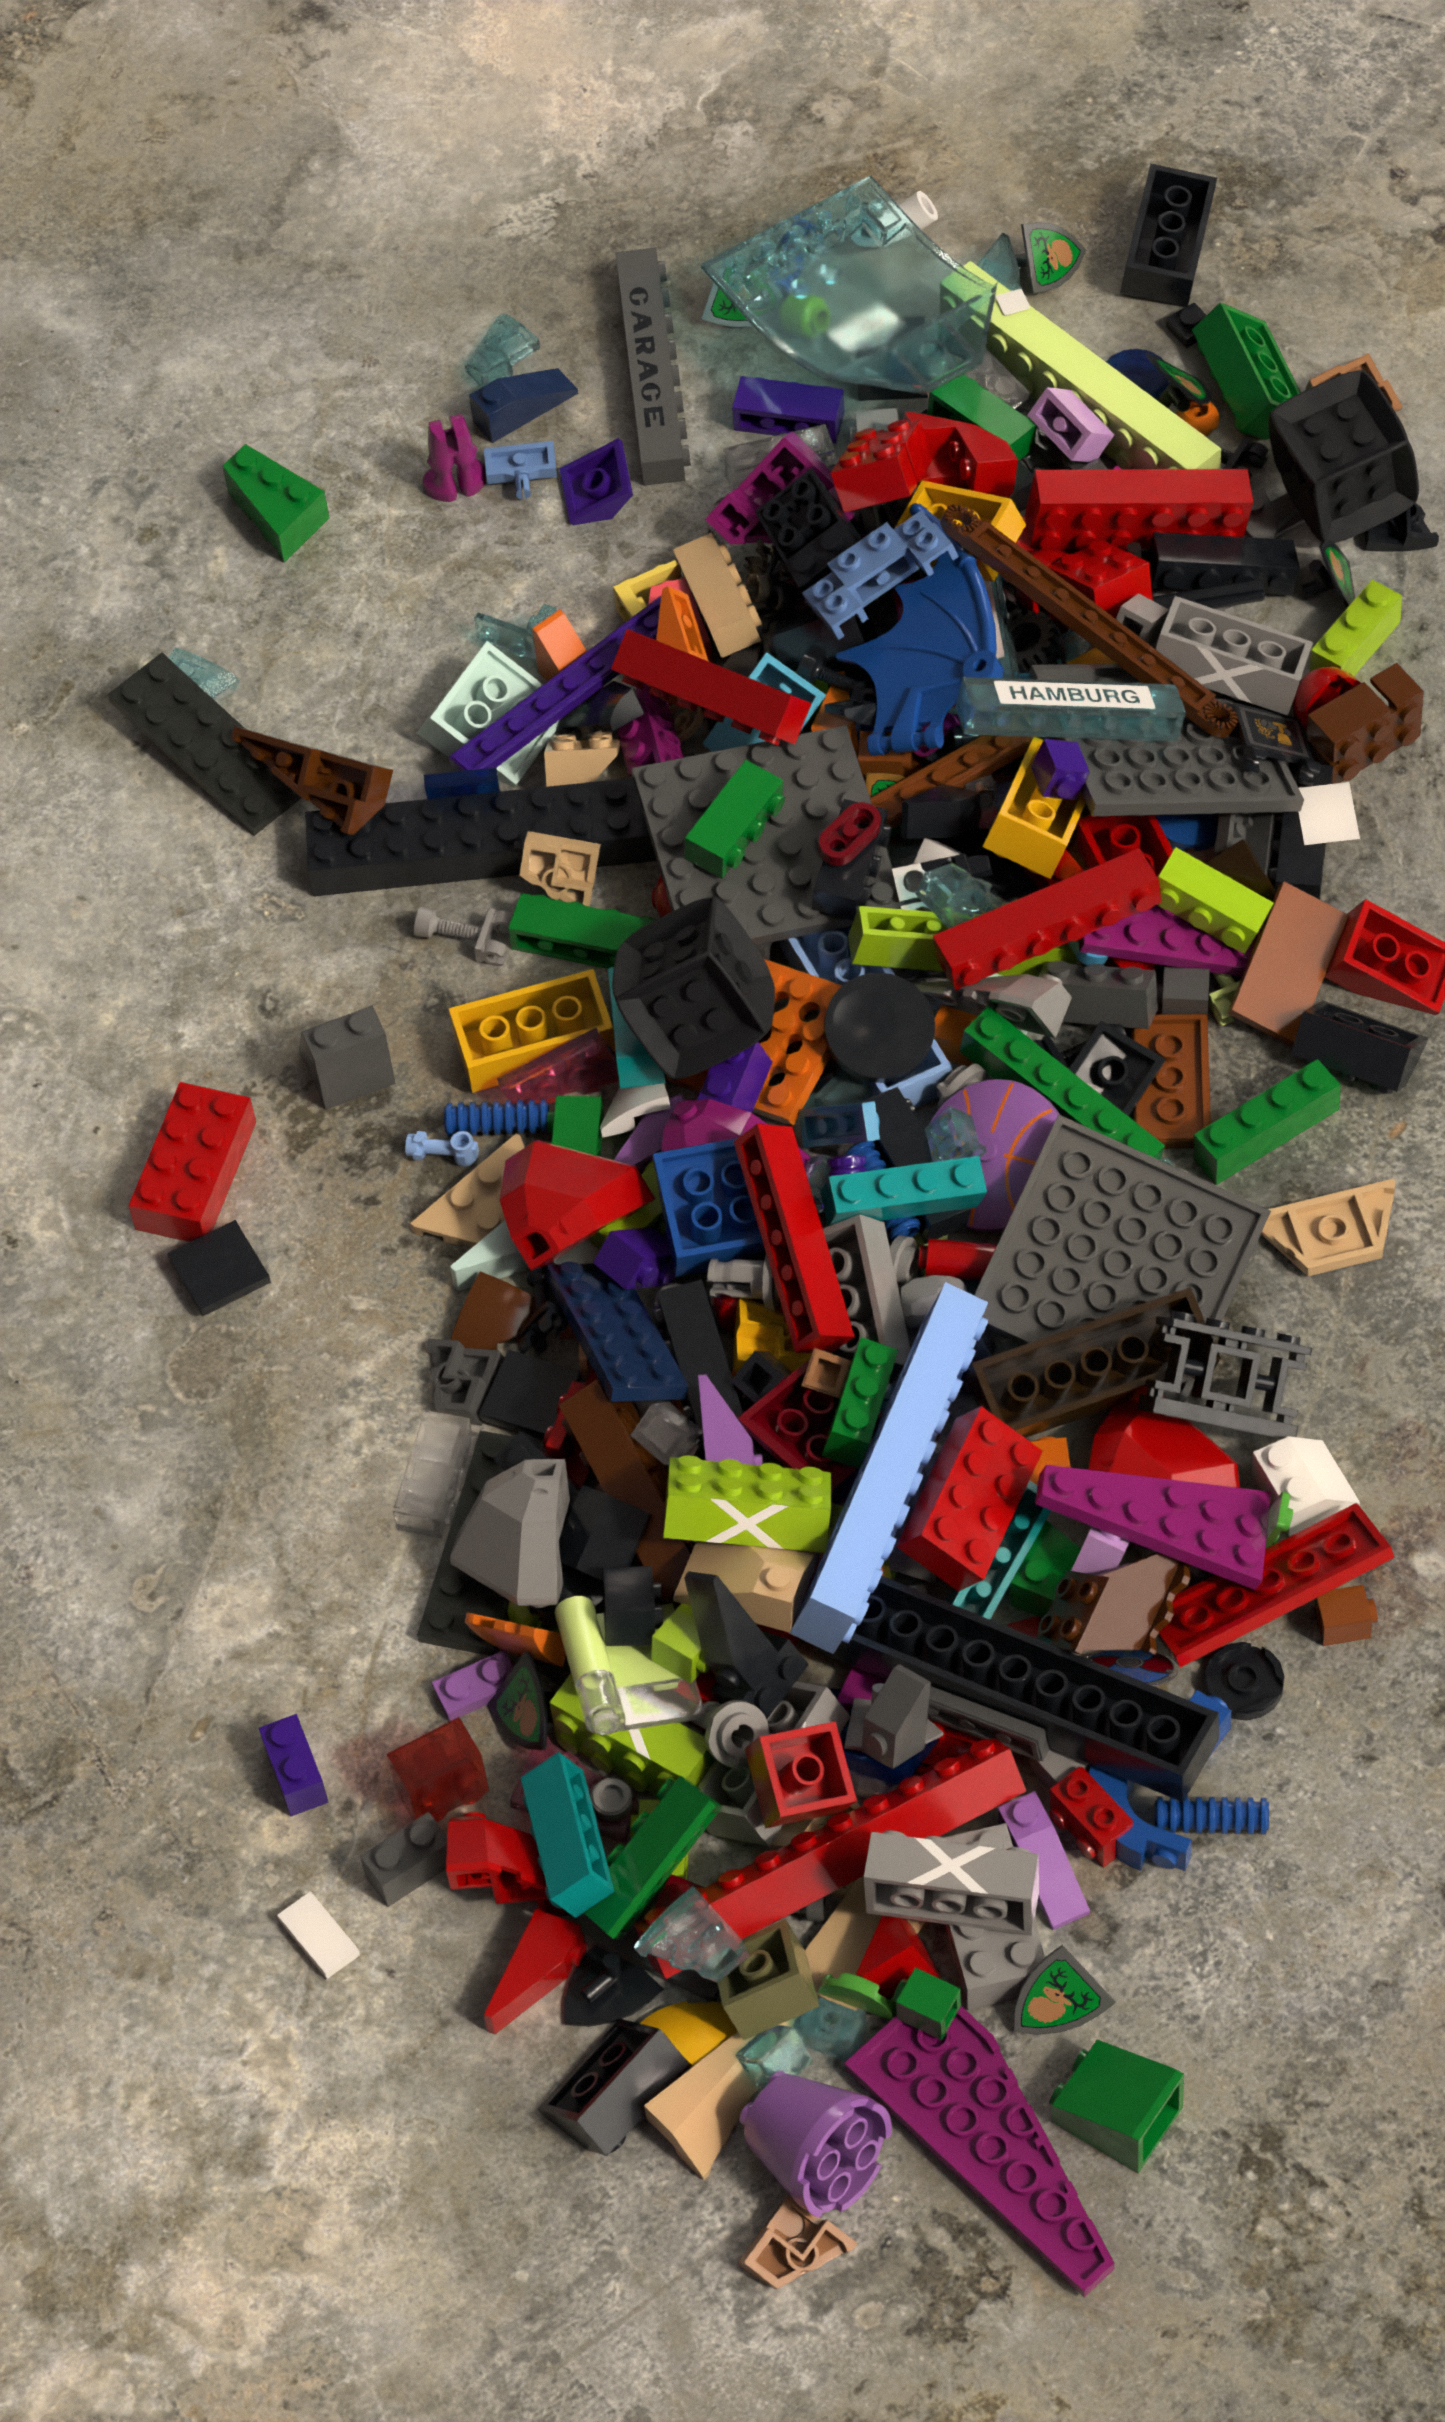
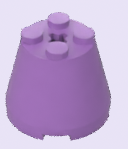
(816, 2140)

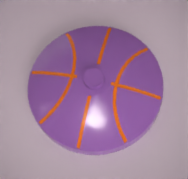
(1013, 1128)

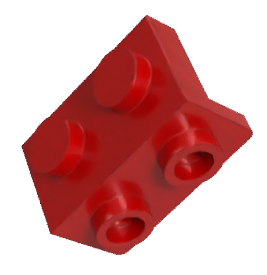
(1089, 1815)

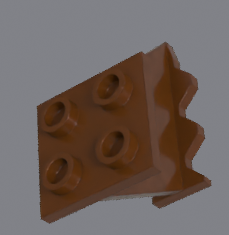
(1115, 1607)

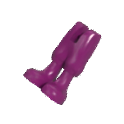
(452, 448)

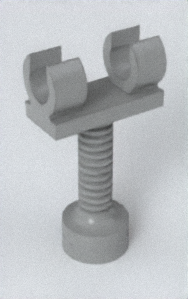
(485, 949)

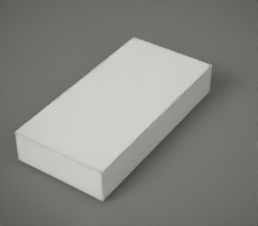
(318, 1935)

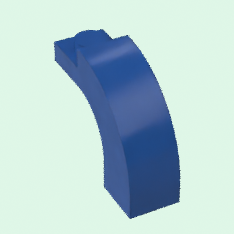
(1143, 1839)

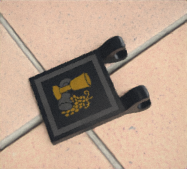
(1274, 736)

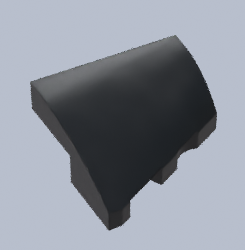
(603, 711)

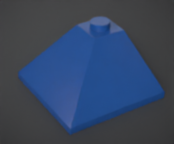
(705, 1206)

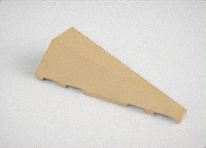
(704, 2105)

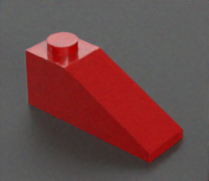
(537, 1967)

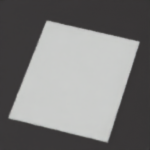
(1328, 814)

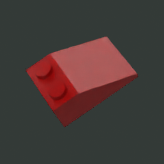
(1389, 960)

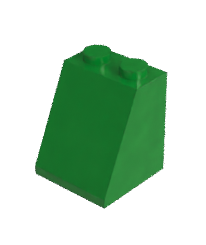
(1118, 2102)

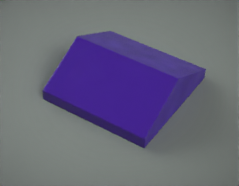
(596, 484)

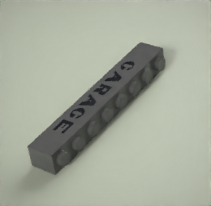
(651, 367)

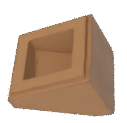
(826, 1373)

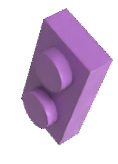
(472, 1686)

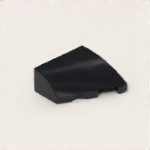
(1402, 533)

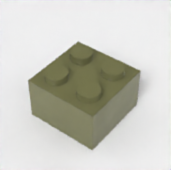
(769, 1984)

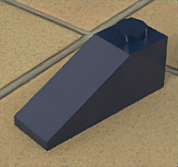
(518, 400)

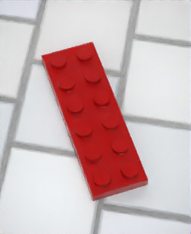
(1292, 1576)

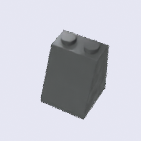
(347, 1057)

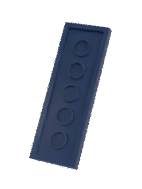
(616, 1334)

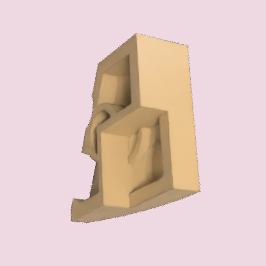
(560, 866)

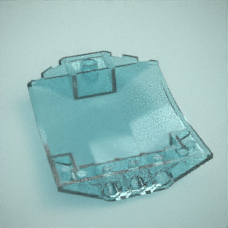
(860, 294)

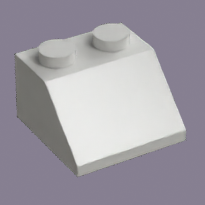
(1309, 1476)

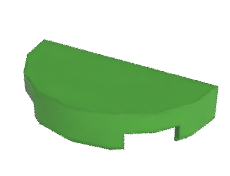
(858, 1993)

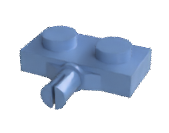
(520, 464)

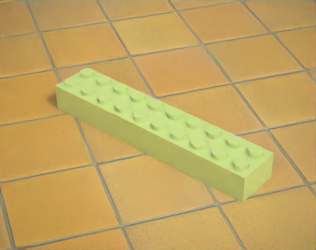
(1046, 356)

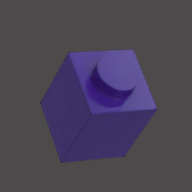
(1060, 769)

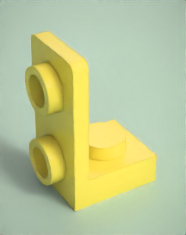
(634, 592)

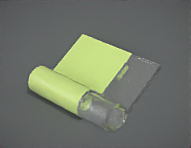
(621, 1684)

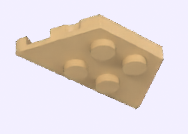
(473, 1204)
(1333, 1228)

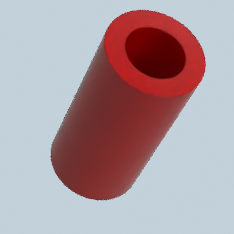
(956, 1259)

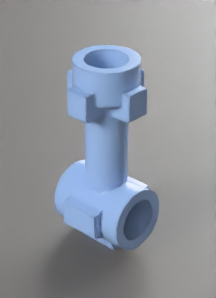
(460, 1146)

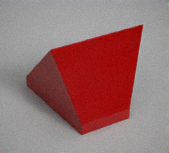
(894, 1955)

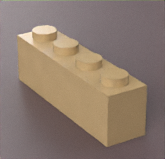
(717, 594)

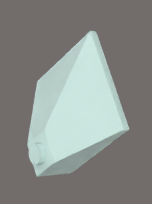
(476, 700)

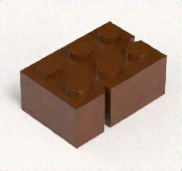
(1362, 728)

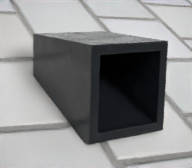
(806, 632)

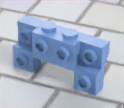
(875, 567)

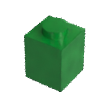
(927, 2003)

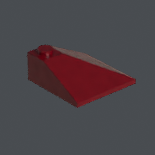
(795, 1425)

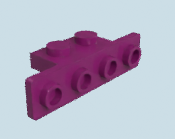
(650, 736)

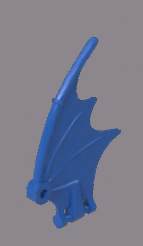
(922, 660)

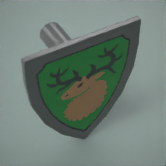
(1049, 255)
(1058, 1996)

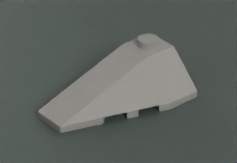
(1022, 1000)

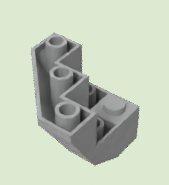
(516, 1533)

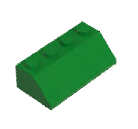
(1245, 366)
(653, 1853)

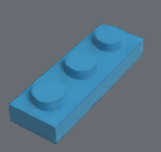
(839, 1124)

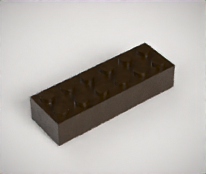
(1082, 1367)

